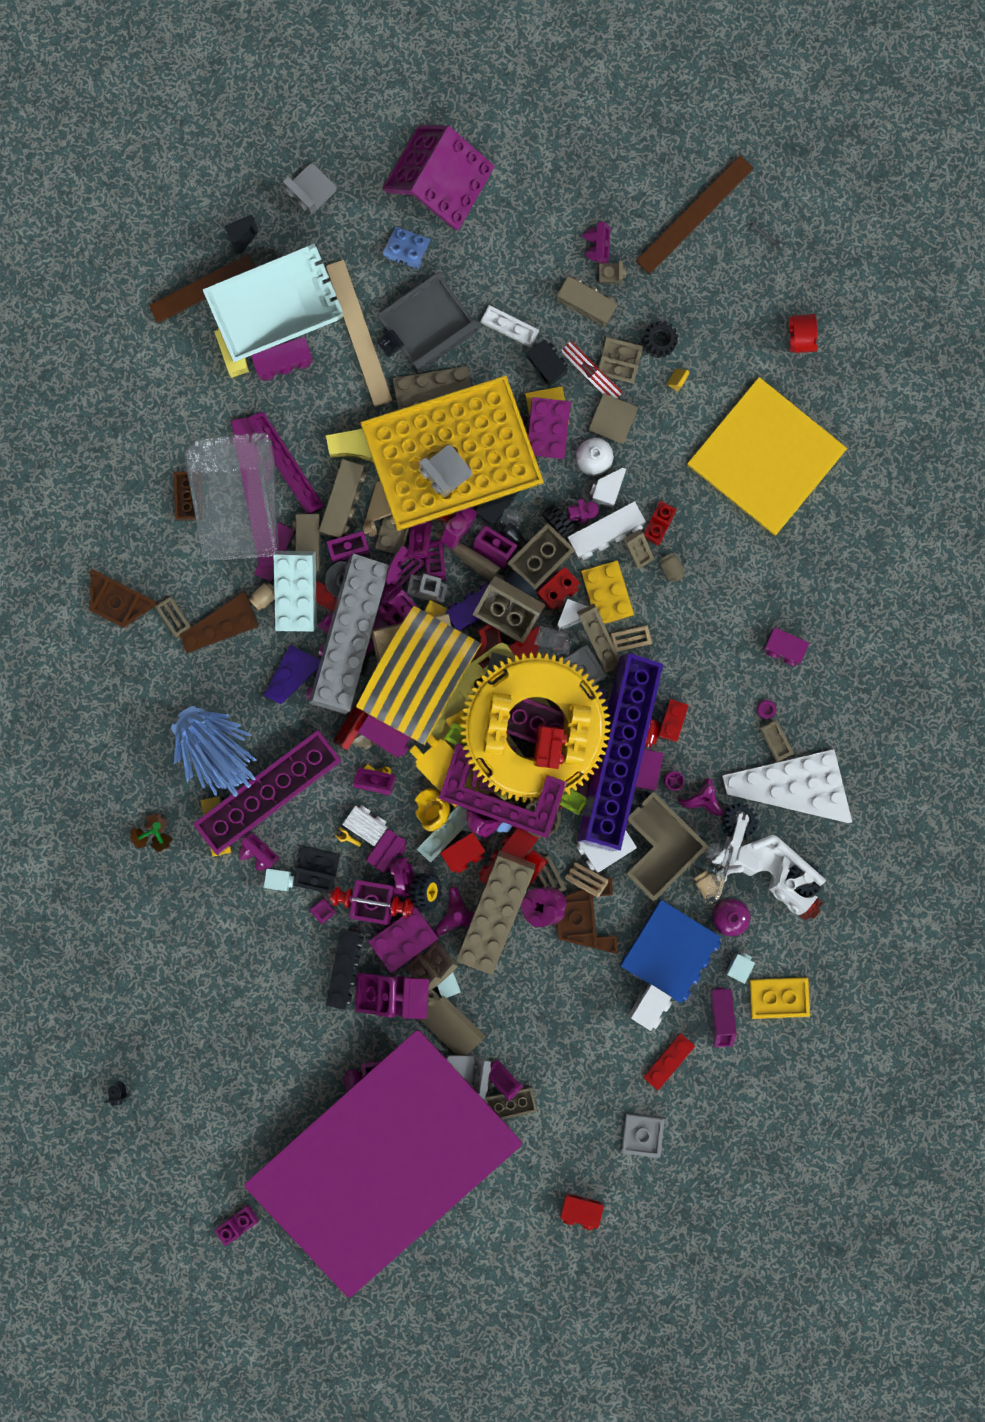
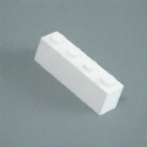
(606, 530)

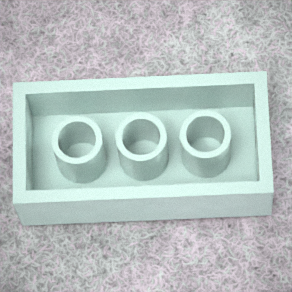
(295, 591)

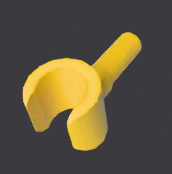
(345, 837)

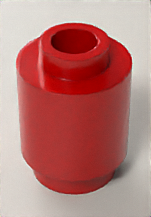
(653, 733)

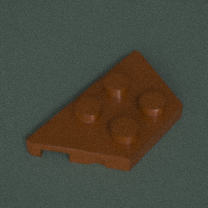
(117, 601)

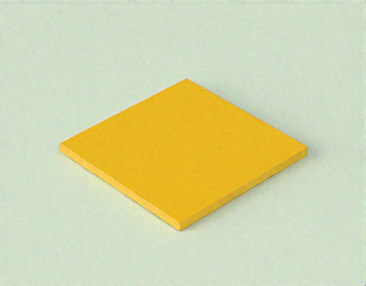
(767, 456)

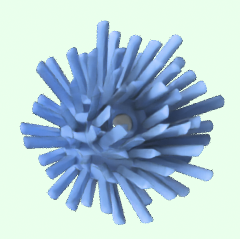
(207, 745)

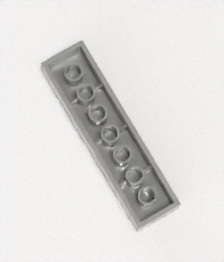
(349, 634)

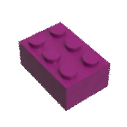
(548, 427)
(403, 940)

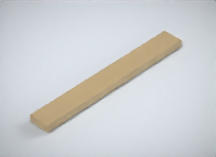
(359, 333)

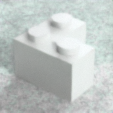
(650, 1007)

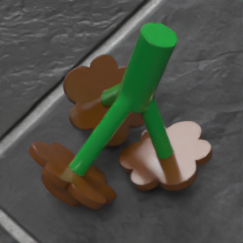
(155, 825)

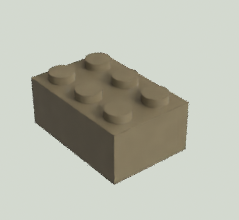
(541, 557)
(508, 609)

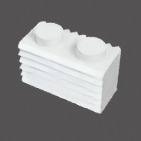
(365, 825)

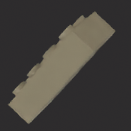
(520, 1104)

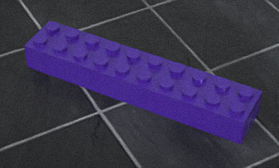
(616, 778)

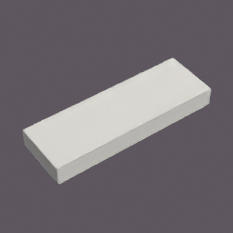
(509, 326)

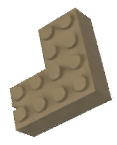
(672, 843)

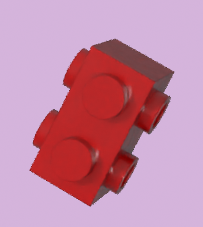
(558, 589)

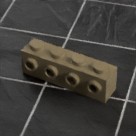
(342, 500)

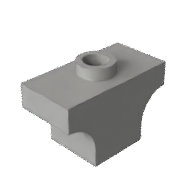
(427, 588)

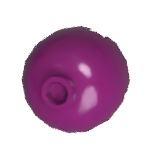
(731, 917)

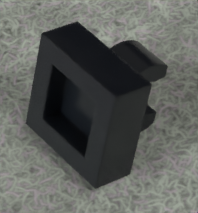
(390, 343)

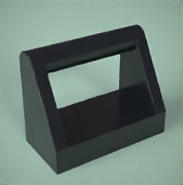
(242, 233)

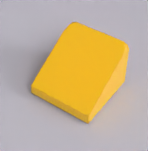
(678, 379)

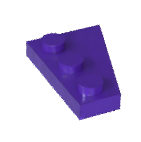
(291, 674)

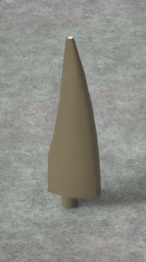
(476, 561)

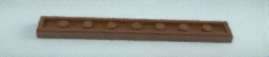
(694, 215)

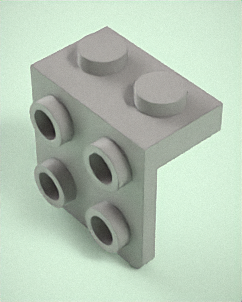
(309, 189)
(445, 470)
(474, 1070)

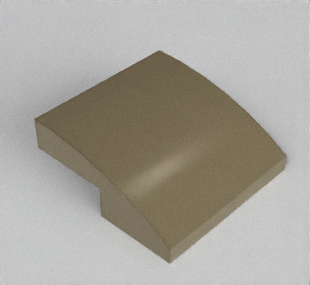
(620, 360)
(613, 418)
(433, 965)

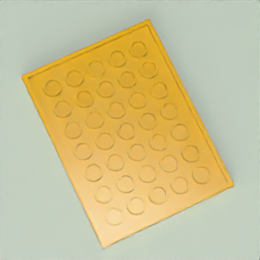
(482, 429)

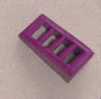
(433, 571)

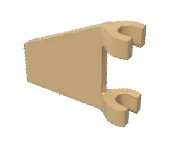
(378, 509)

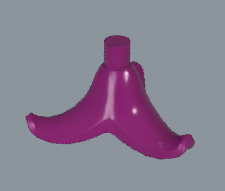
(704, 798)
(456, 915)

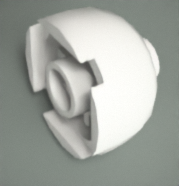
(594, 456)

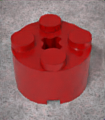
(804, 333)

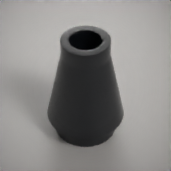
(512, 533)

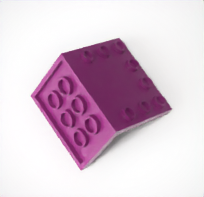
(440, 172)

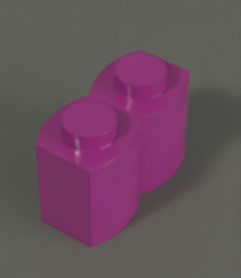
(457, 527)

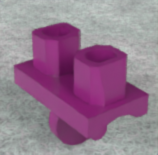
(582, 511)

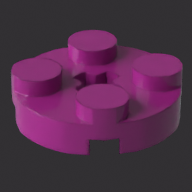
(403, 876)

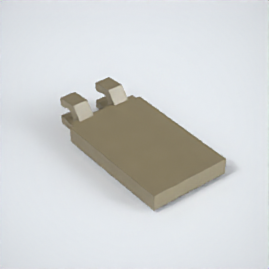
(451, 1025)

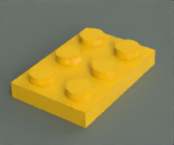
(608, 592)

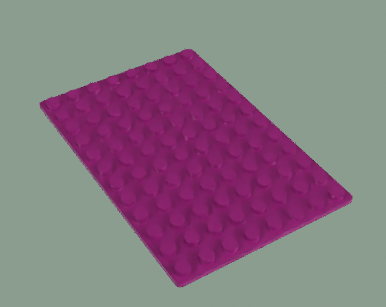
(383, 1163)

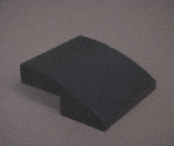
(317, 869)

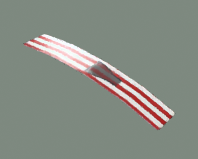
(590, 371)

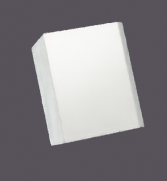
(569, 615)

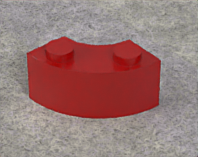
(489, 638)

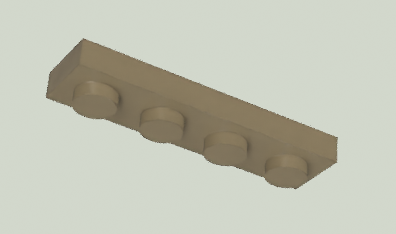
(599, 637)

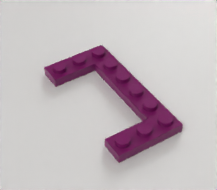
(536, 822)

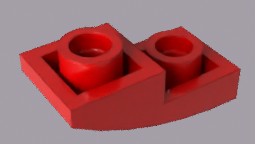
(659, 523)

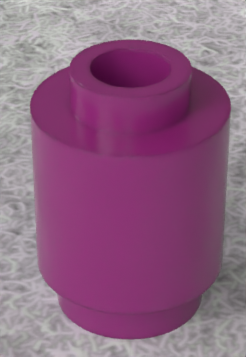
(351, 1078)

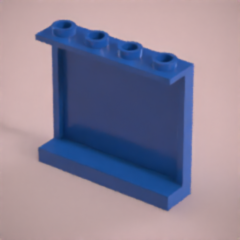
(671, 951)

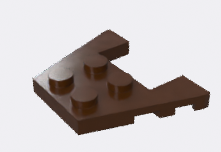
(579, 921)

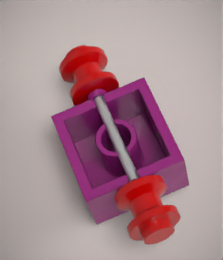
(372, 902)

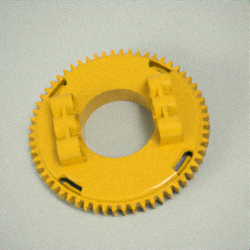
(489, 715)

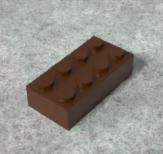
(183, 499)

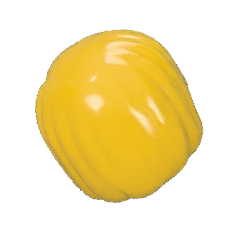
(431, 810)

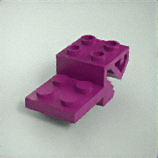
(392, 996)

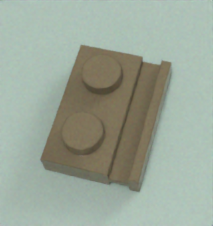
(389, 538)

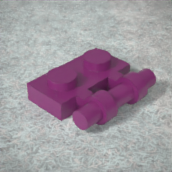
(400, 604)

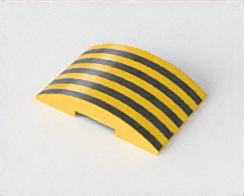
(418, 675)

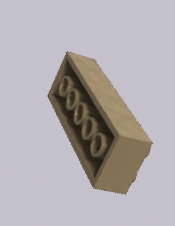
(495, 912)

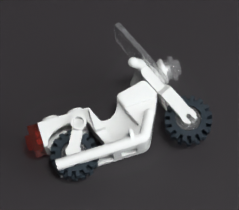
(763, 855)

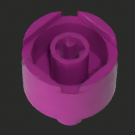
(534, 909)

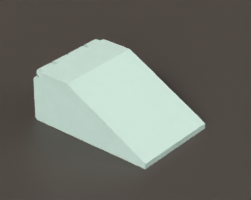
(273, 303)

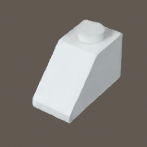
(607, 488)

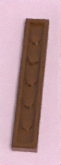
(193, 293)

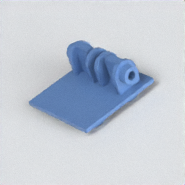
(406, 247)

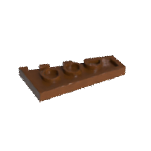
(222, 624)

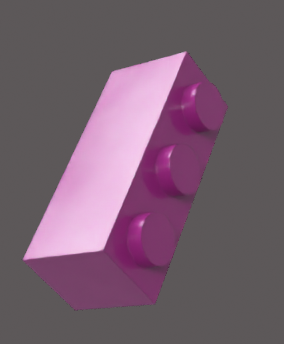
(282, 359)

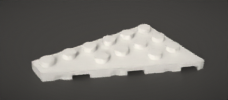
(800, 784)

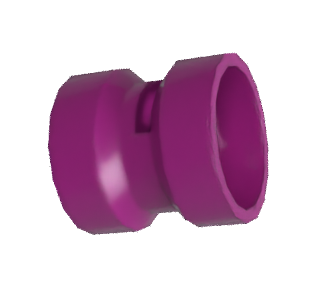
(676, 782)

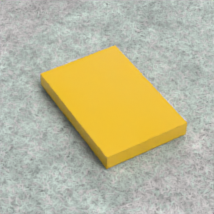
(779, 998)

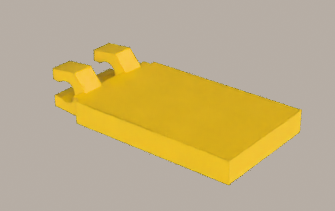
(436, 762)

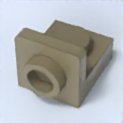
(612, 273)

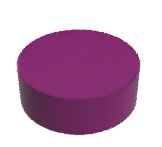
(766, 709)

